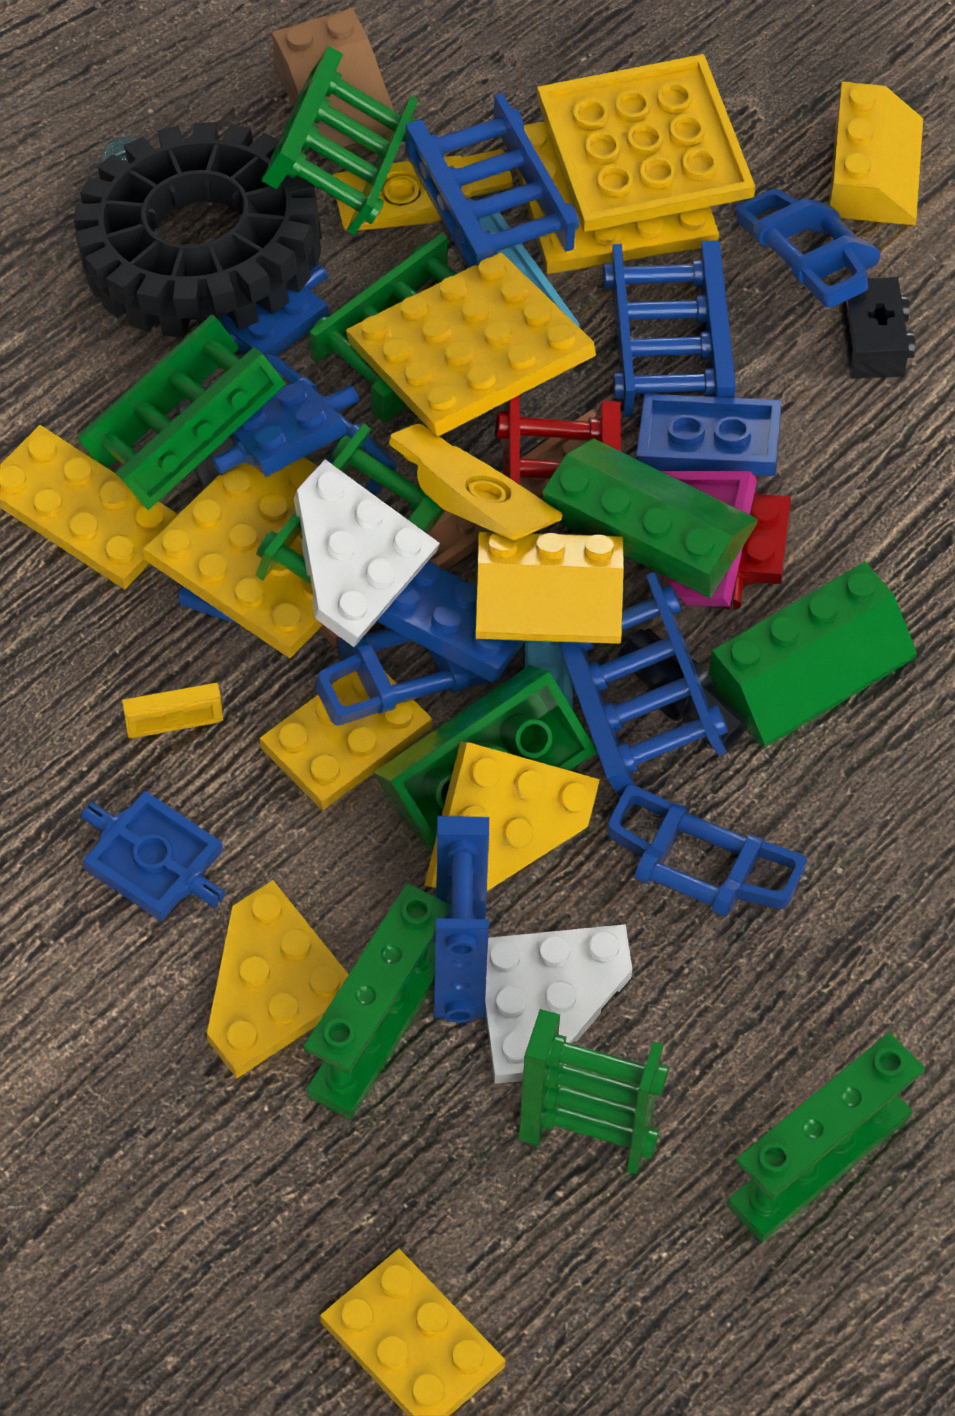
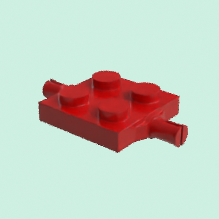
(765, 548)

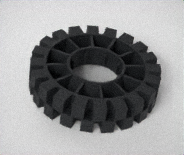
(178, 282)

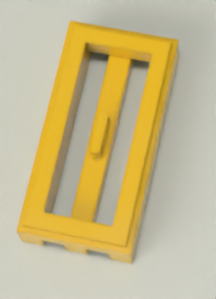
(172, 710)

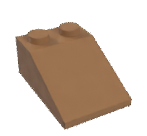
(300, 47)

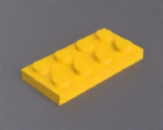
(79, 506)

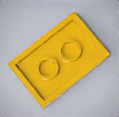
(333, 758)
(412, 1339)

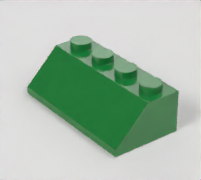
(658, 516)
(813, 654)
(519, 717)

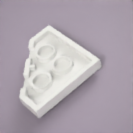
(355, 551)
(552, 971)

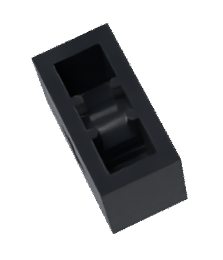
(877, 330)

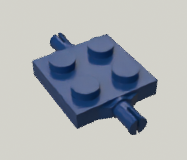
(287, 325)
(287, 428)
(152, 855)

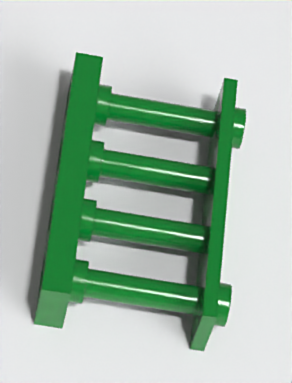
(303, 134)
(400, 283)
(198, 428)
(347, 453)
(376, 1002)
(587, 1100)
(824, 1137)

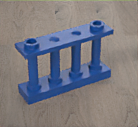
(462, 214)
(707, 308)
(607, 718)
(463, 935)

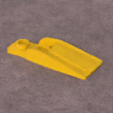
(406, 197)
(471, 486)

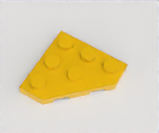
(527, 805)
(270, 981)

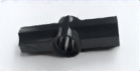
(685, 709)

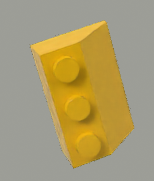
(875, 156)
(550, 588)

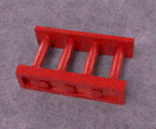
(509, 427)

